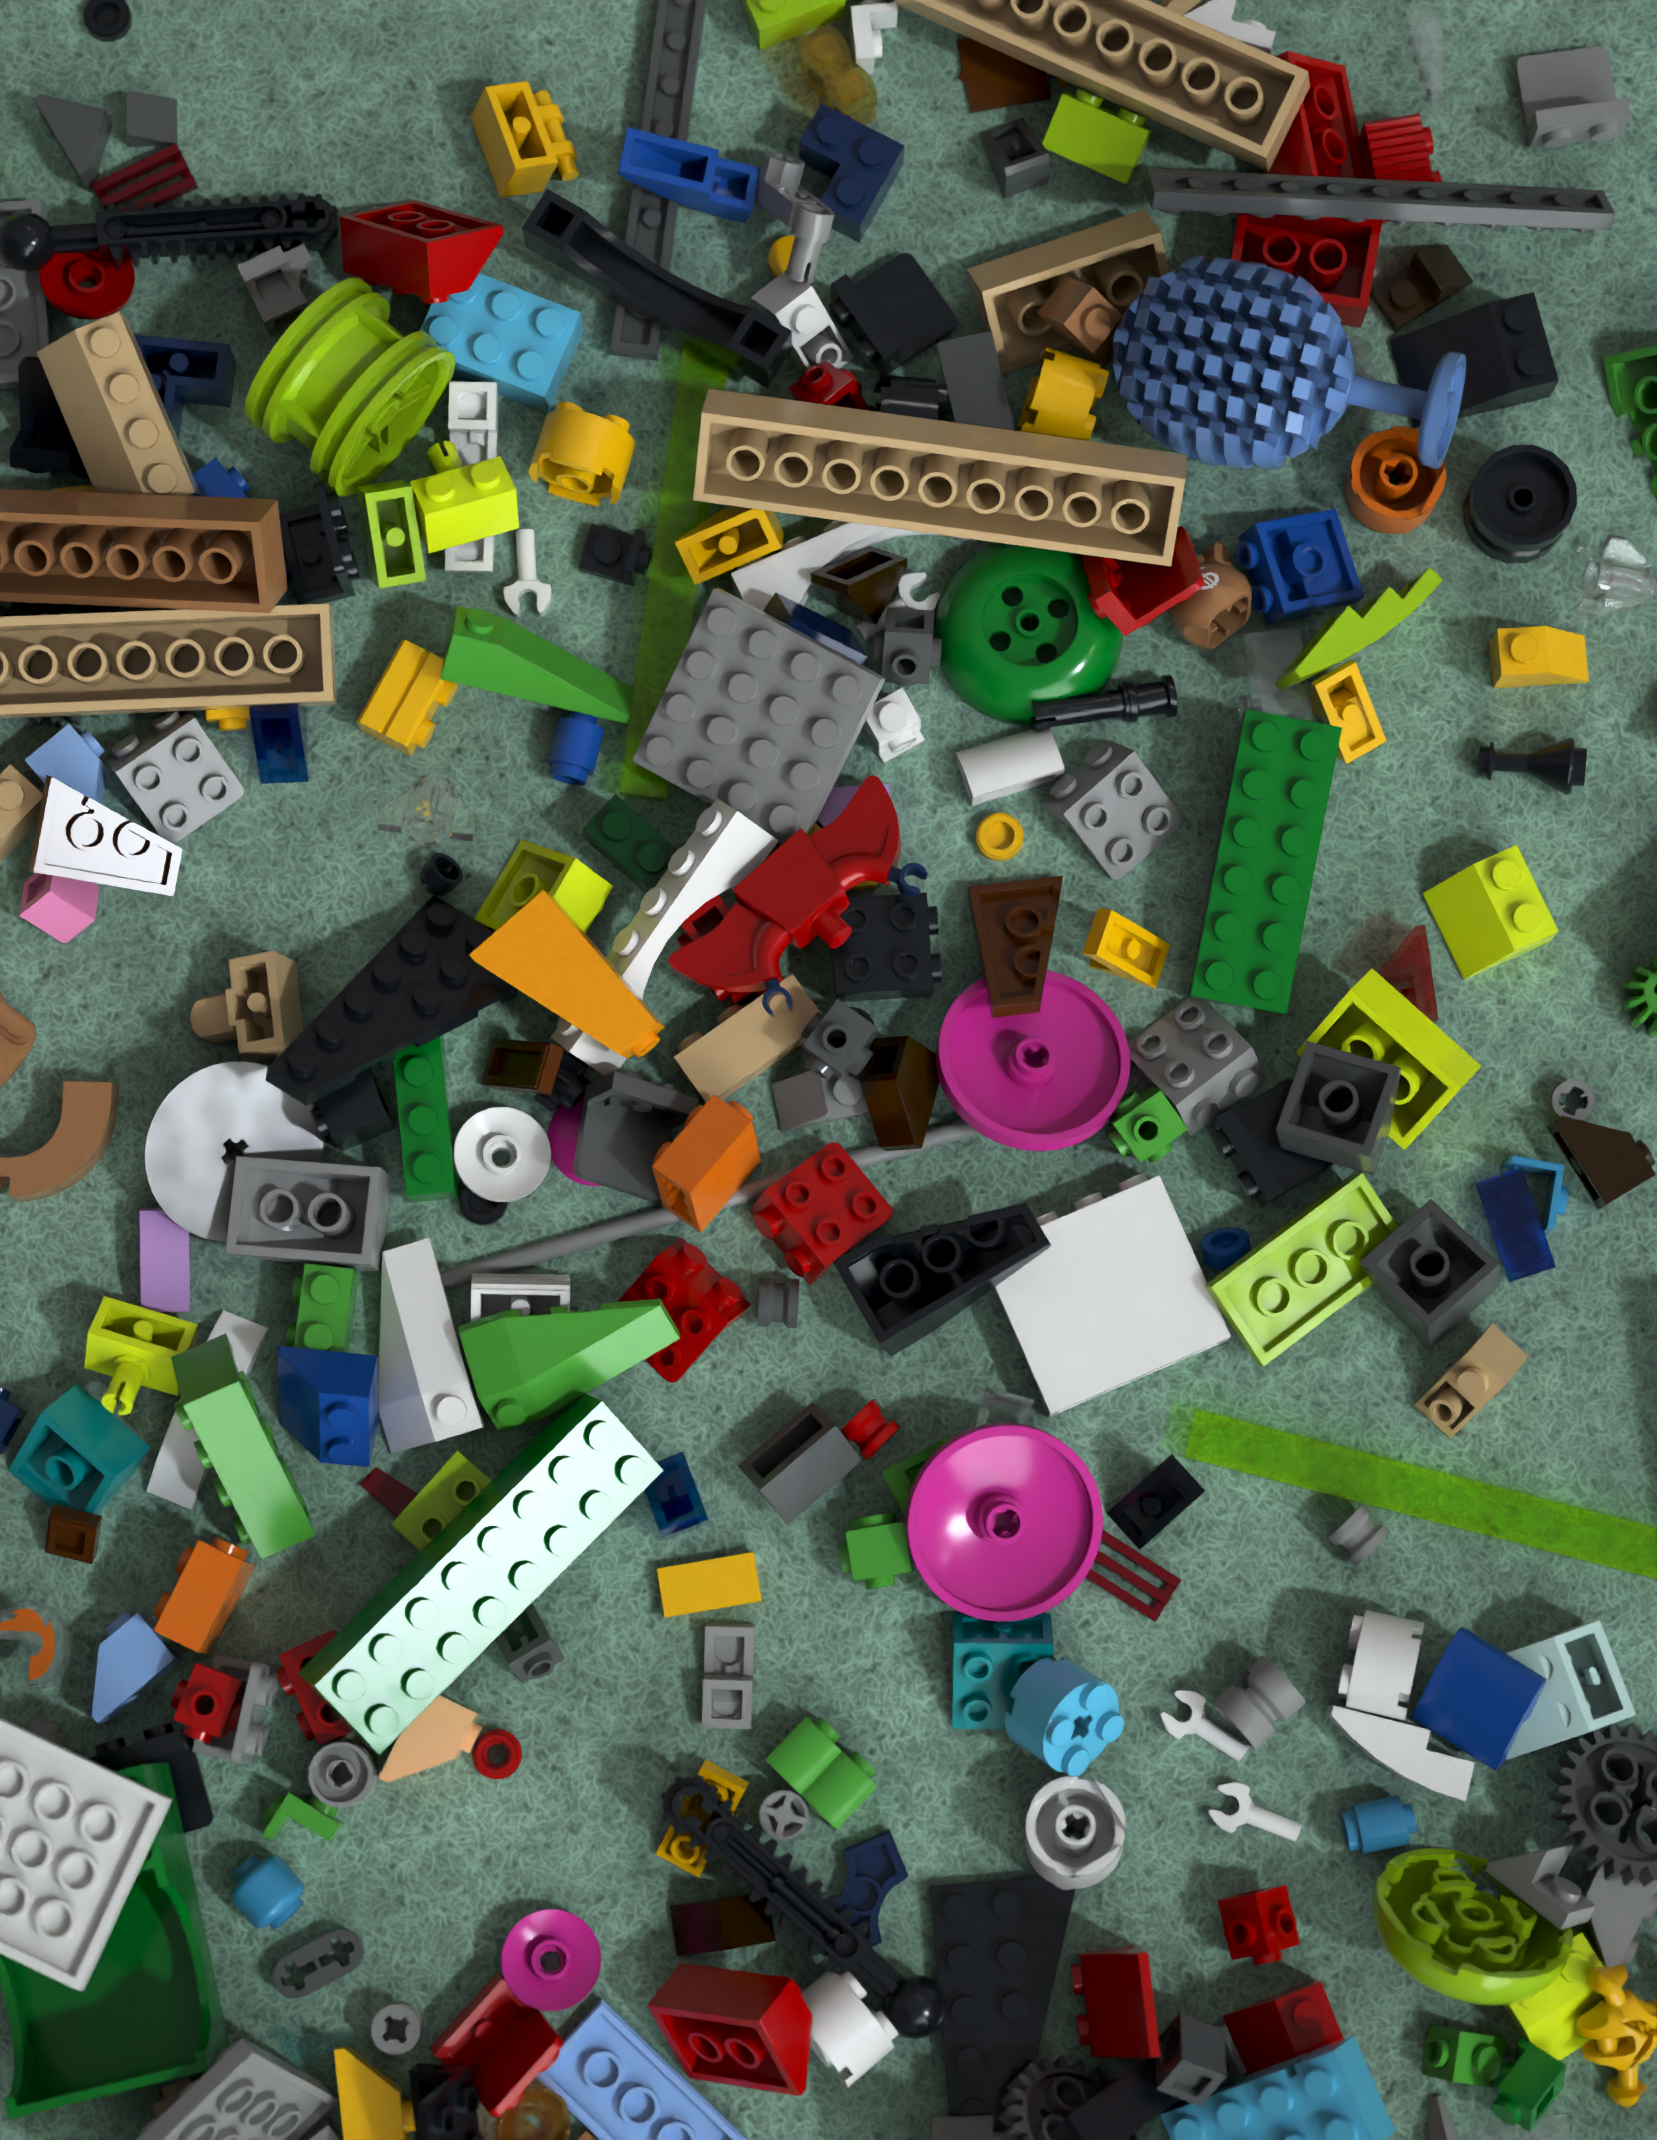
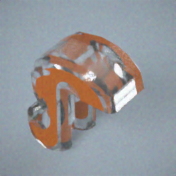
(49, 1636)

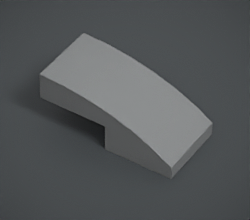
(728, 1675)

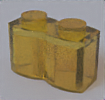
(829, 72)

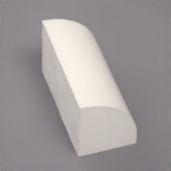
(1009, 765)

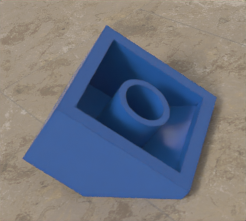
(330, 1403)

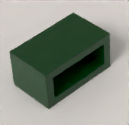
(629, 843)

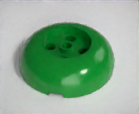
(1009, 680)

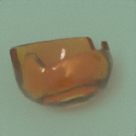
(539, 2103)

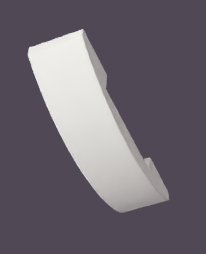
(475, 435)
(178, 1469)

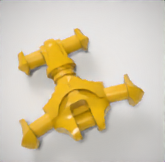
(1621, 2032)

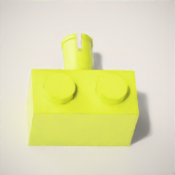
(463, 501)
(135, 1350)

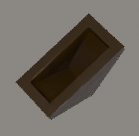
(861, 582)
(720, 1924)

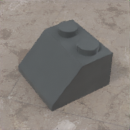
(1339, 1108)
(1431, 1273)

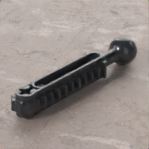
(172, 232)
(910, 2002)

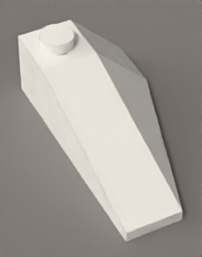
(422, 1364)

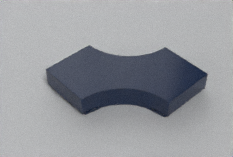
(871, 1873)

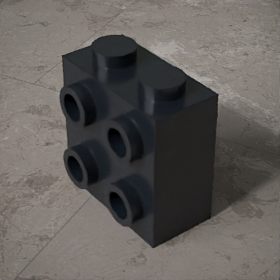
(887, 949)

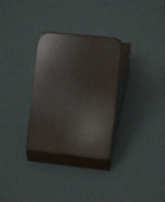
(1423, 285)

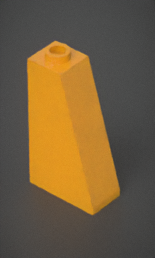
(564, 971)

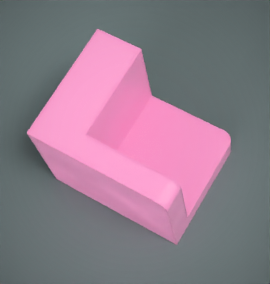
(59, 905)

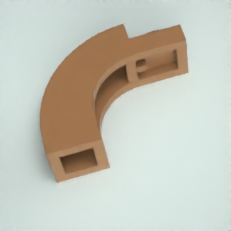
(73, 1150)

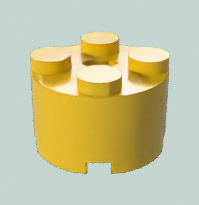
(1063, 396)
(582, 455)

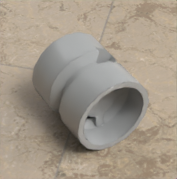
(1258, 1702)
(343, 1774)

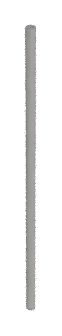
(662, 1217)

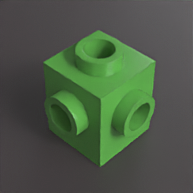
(1161, 1128)

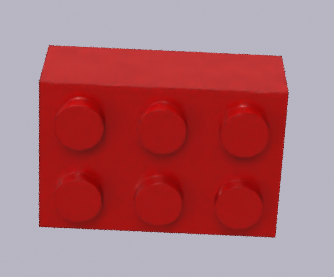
(1326, 252)

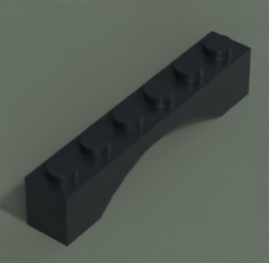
(711, 323)

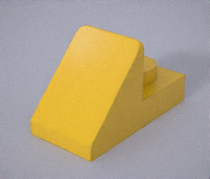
(1345, 703)
(1125, 949)

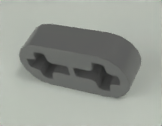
(324, 1974)

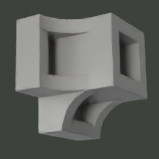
(278, 285)

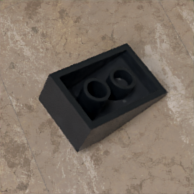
(1503, 352)

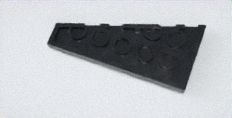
(400, 999)
(997, 1973)

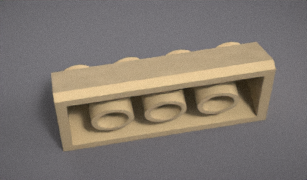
(1013, 288)
(116, 411)

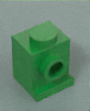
(1528, 2086)

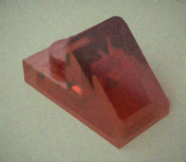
(1413, 965)

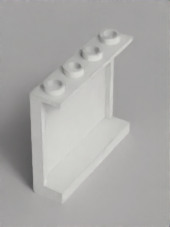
(1110, 1296)

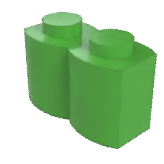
(821, 1771)

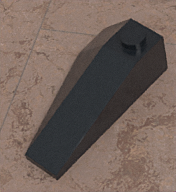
(929, 1275)

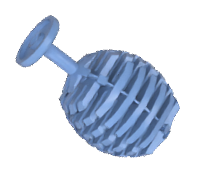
(1256, 367)

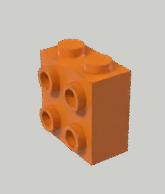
(706, 1161)
(204, 1595)

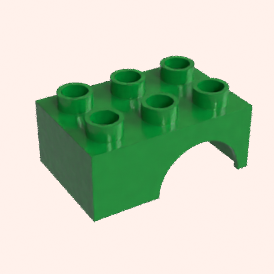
(148, 2003)

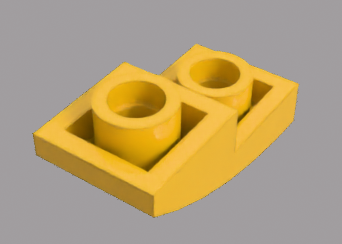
(676, 1847)

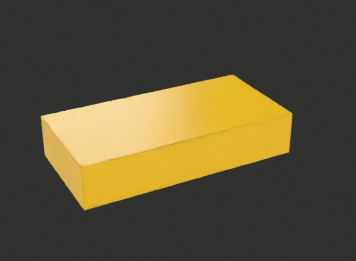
(709, 1585)

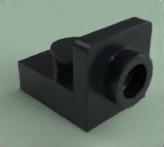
(615, 554)

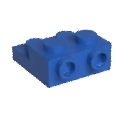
(1298, 566)

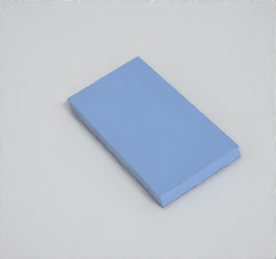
(627, 2087)

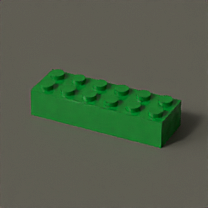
(1264, 862)

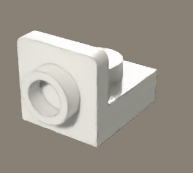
(864, 40)

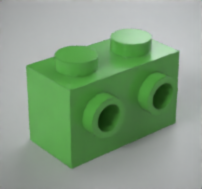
(325, 1308)

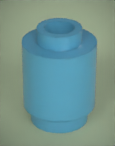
(1378, 1824)

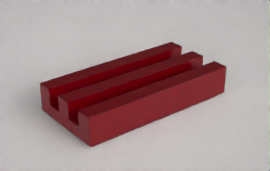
(142, 167)
(1161, 1596)

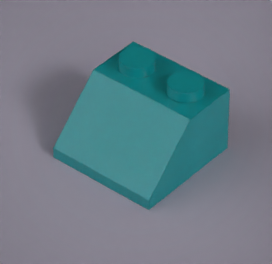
(78, 1453)

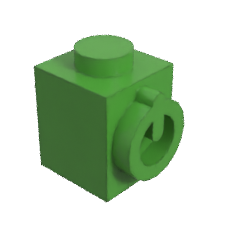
(875, 1550)

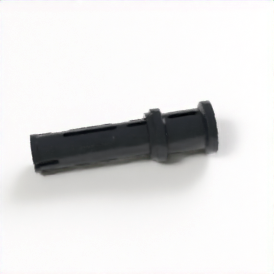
(1125, 702)

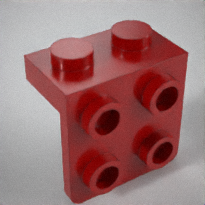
(1139, 591)
(820, 1211)
(696, 1300)
(501, 2042)

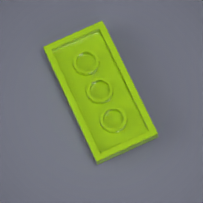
(1303, 1269)

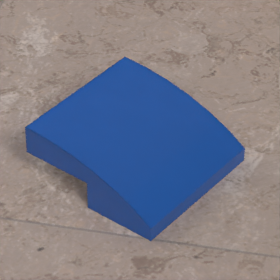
(1478, 1698)

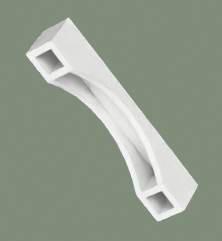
(791, 569)
(712, 860)

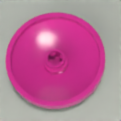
(1034, 1075)
(1003, 1521)

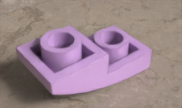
(163, 1263)

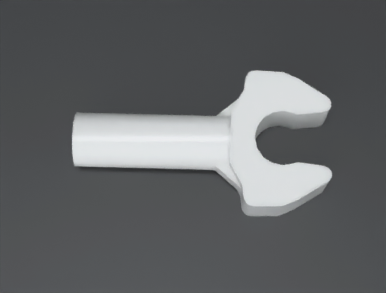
(527, 576)
(903, 600)
(1202, 1726)
(1252, 1814)

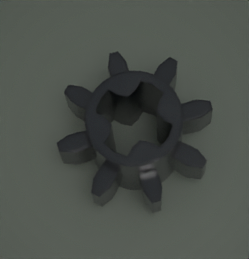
(568, 1085)

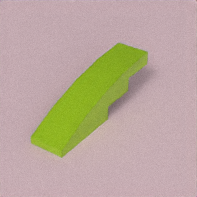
(1353, 631)

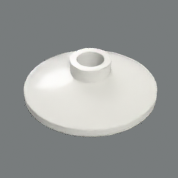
(505, 1131)

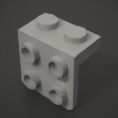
(1570, 98)
(175, 775)
(1114, 808)
(1197, 1062)
(250, 1734)

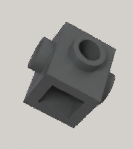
(907, 646)
(843, 1025)

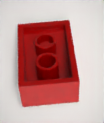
(1116, 2003)

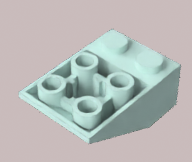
(1580, 1688)

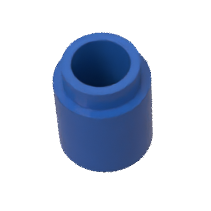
(575, 748)

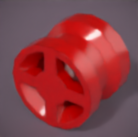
(870, 1429)

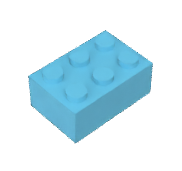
(507, 339)

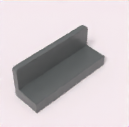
(975, 381)

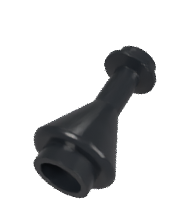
(1555, 765)

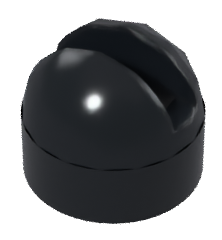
(437, 883)

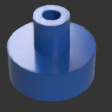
(1224, 1247)

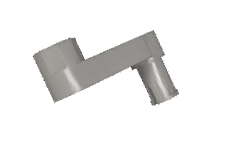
(797, 208)

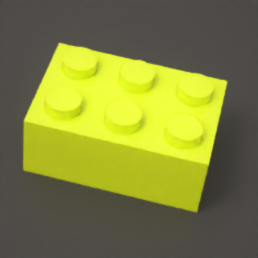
(1388, 1028)

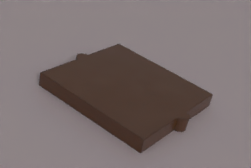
(998, 79)

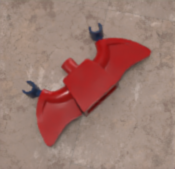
(800, 896)

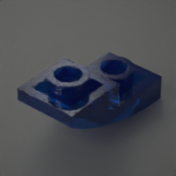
(1515, 1225)

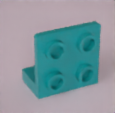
(989, 1662)

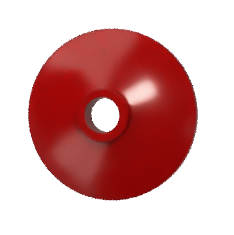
(65, 273)

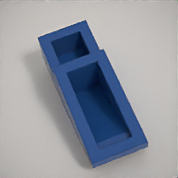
(689, 174)

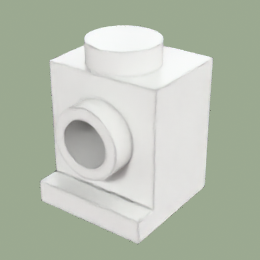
(893, 725)

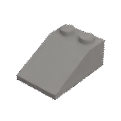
(309, 1213)

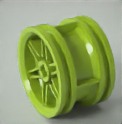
(349, 386)

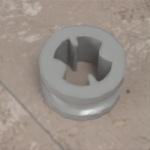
(1563, 1090)

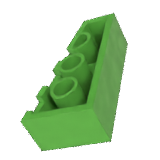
(240, 1447)

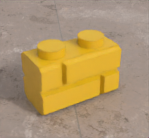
(407, 699)

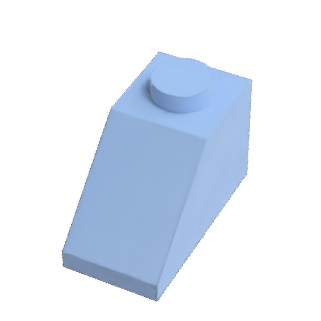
(72, 761)
(128, 1664)

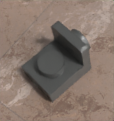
(529, 1646)

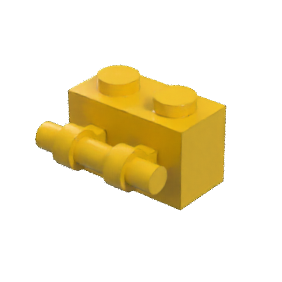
(522, 138)

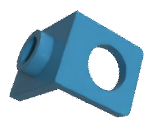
(1556, 1193)

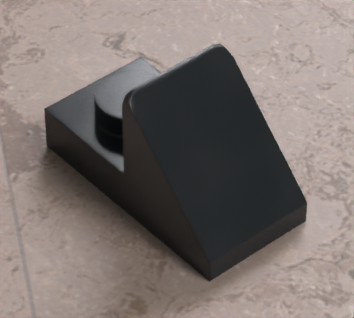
(1156, 1501)

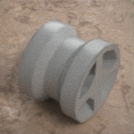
(1358, 1535)
(783, 1815)
(404, 2024)

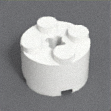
(1382, 1664)
(1083, 1805)
(844, 2028)

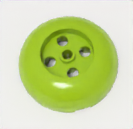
(1461, 1936)

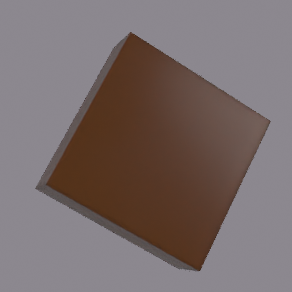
(73, 1534)

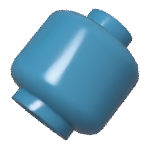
(266, 1891)

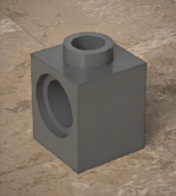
(1191, 2059)

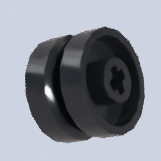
(1546, 498)

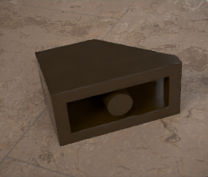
(1603, 1158)

